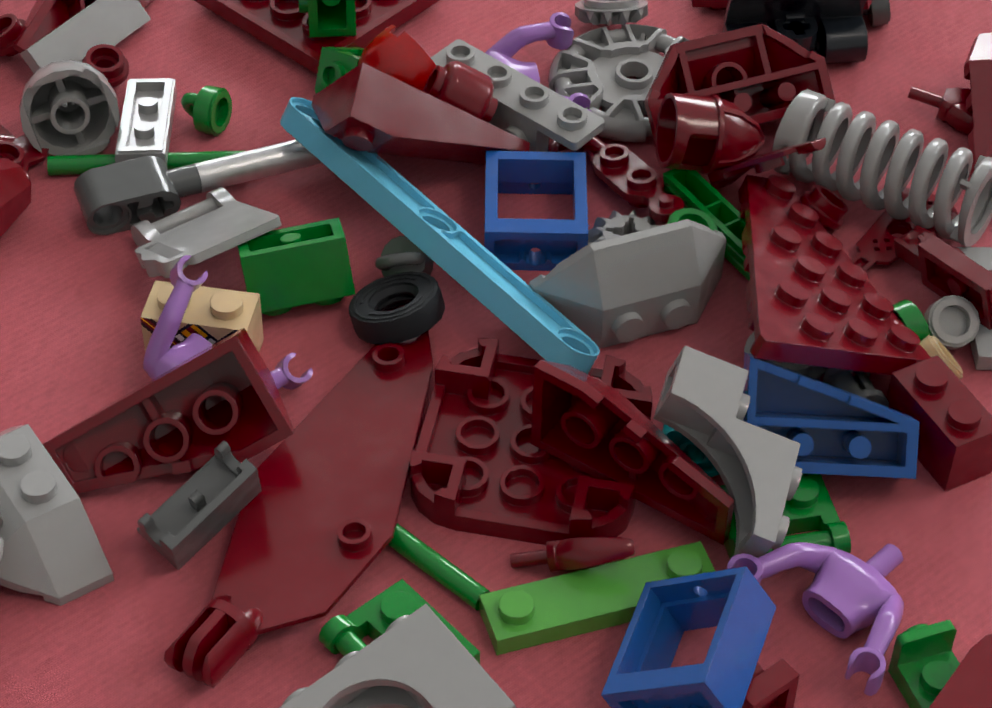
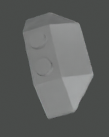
(637, 282)
(45, 525)

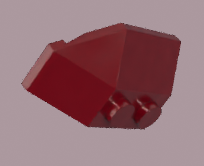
(743, 66)

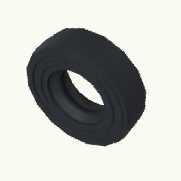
(421, 311)

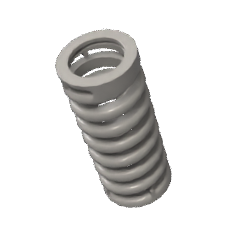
(857, 142)

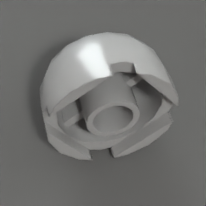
(69, 109)

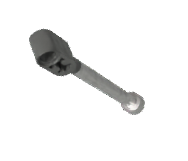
(145, 189)

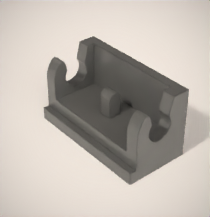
(201, 507)

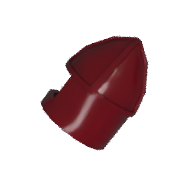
(704, 133)

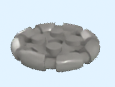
(599, 68)

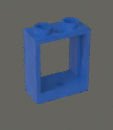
(514, 238)
(674, 605)

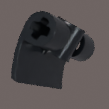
(822, 26)

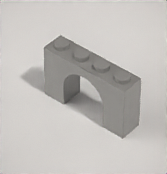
(406, 667)

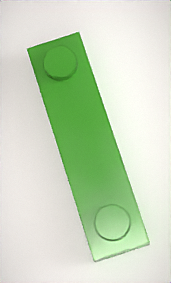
(581, 599)

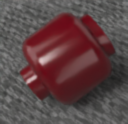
(463, 89)

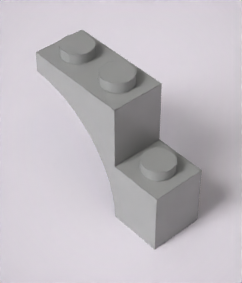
(758, 467)

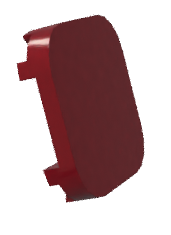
(484, 474)

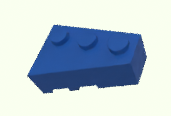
(835, 427)

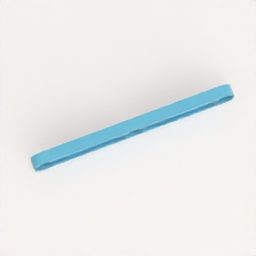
(445, 242)

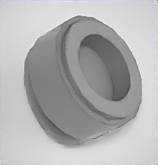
(953, 321)

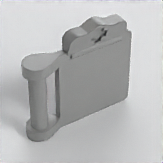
(199, 231)

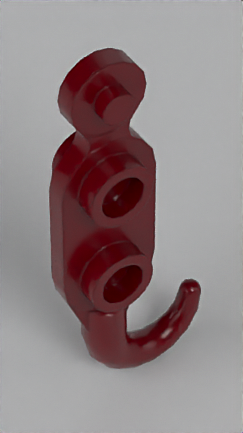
(629, 177)

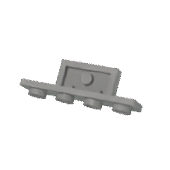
(525, 105)

